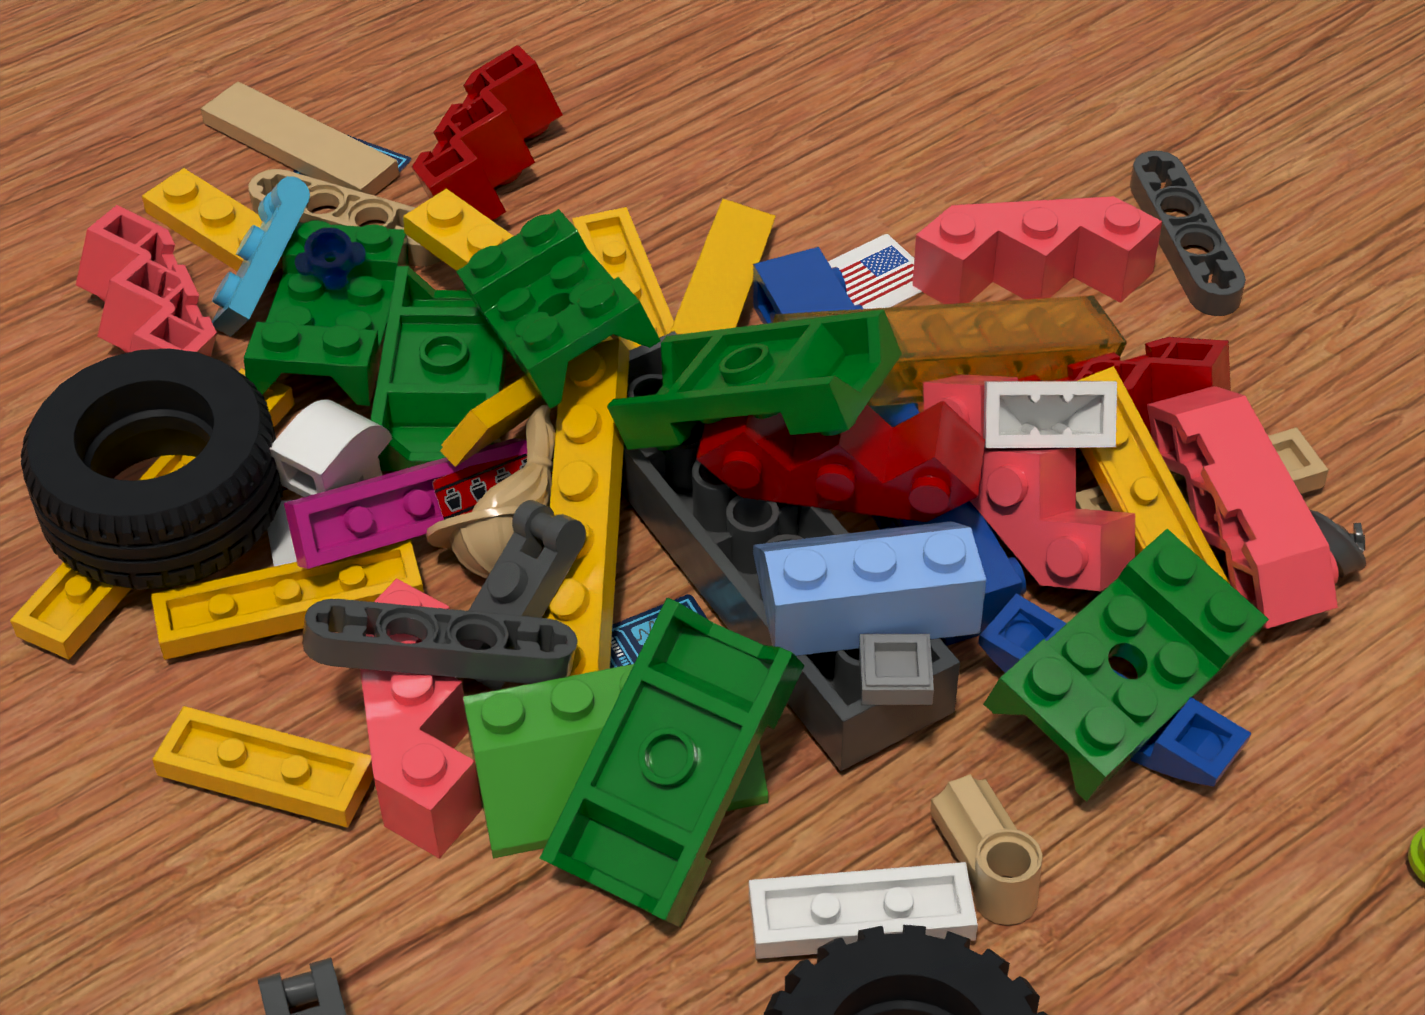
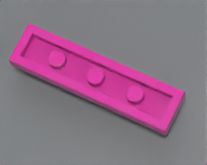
(376, 509)

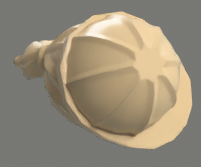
(484, 533)

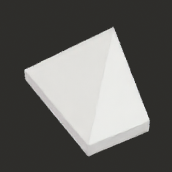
(1050, 414)

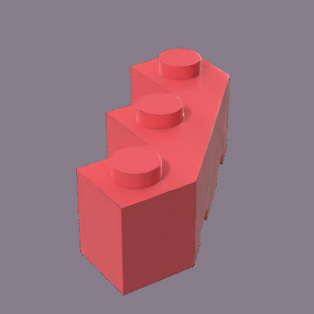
(1036, 248)
(143, 287)
(1032, 502)
(1246, 503)
(413, 726)

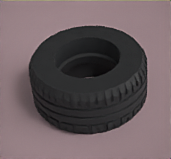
(164, 526)

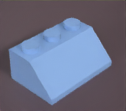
(871, 582)

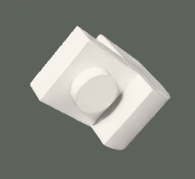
(328, 449)

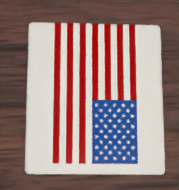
(877, 273)

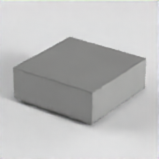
(896, 669)

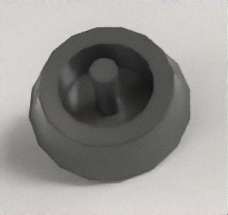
(1345, 546)

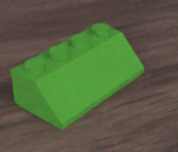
(535, 745)

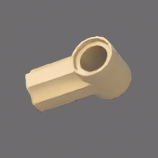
(992, 848)

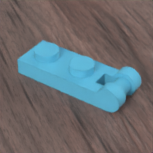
(261, 252)

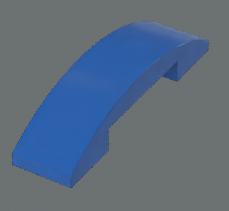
(1190, 747)

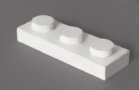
(810, 910)

